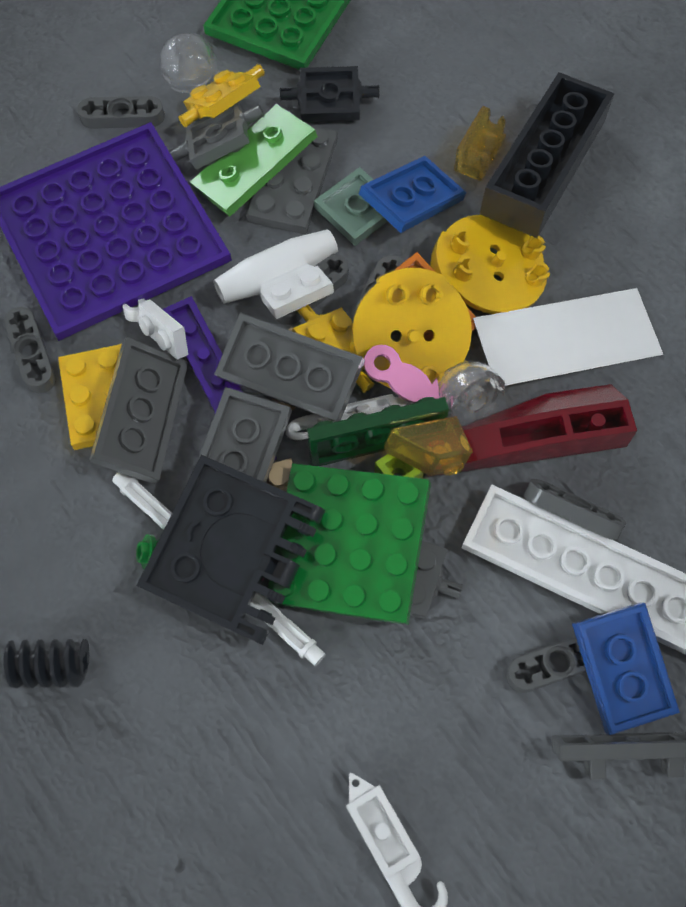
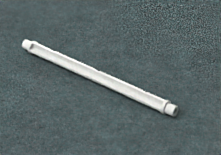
(282, 625)

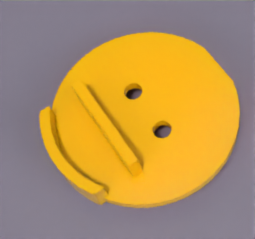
(470, 266)
(413, 303)

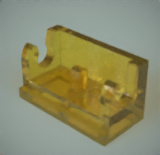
(479, 145)

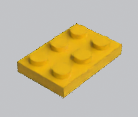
(85, 389)

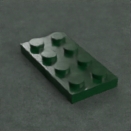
(368, 434)

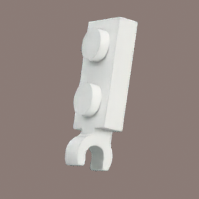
(159, 326)

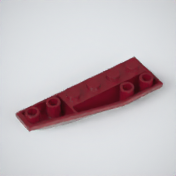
(552, 428)

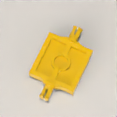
(220, 94)
(334, 330)

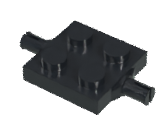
(329, 93)

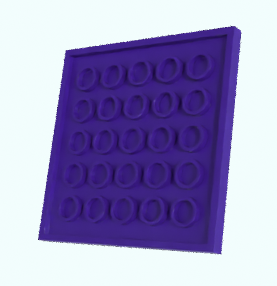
(107, 230)

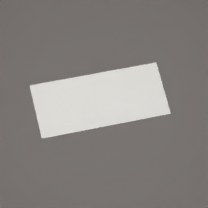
(567, 336)

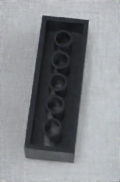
(546, 155)

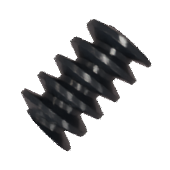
(44, 665)

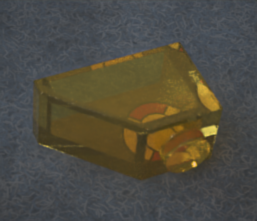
(431, 446)

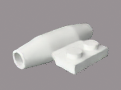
(282, 274)

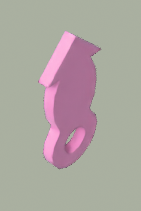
(403, 378)

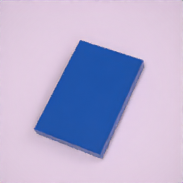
(412, 193)
(625, 668)

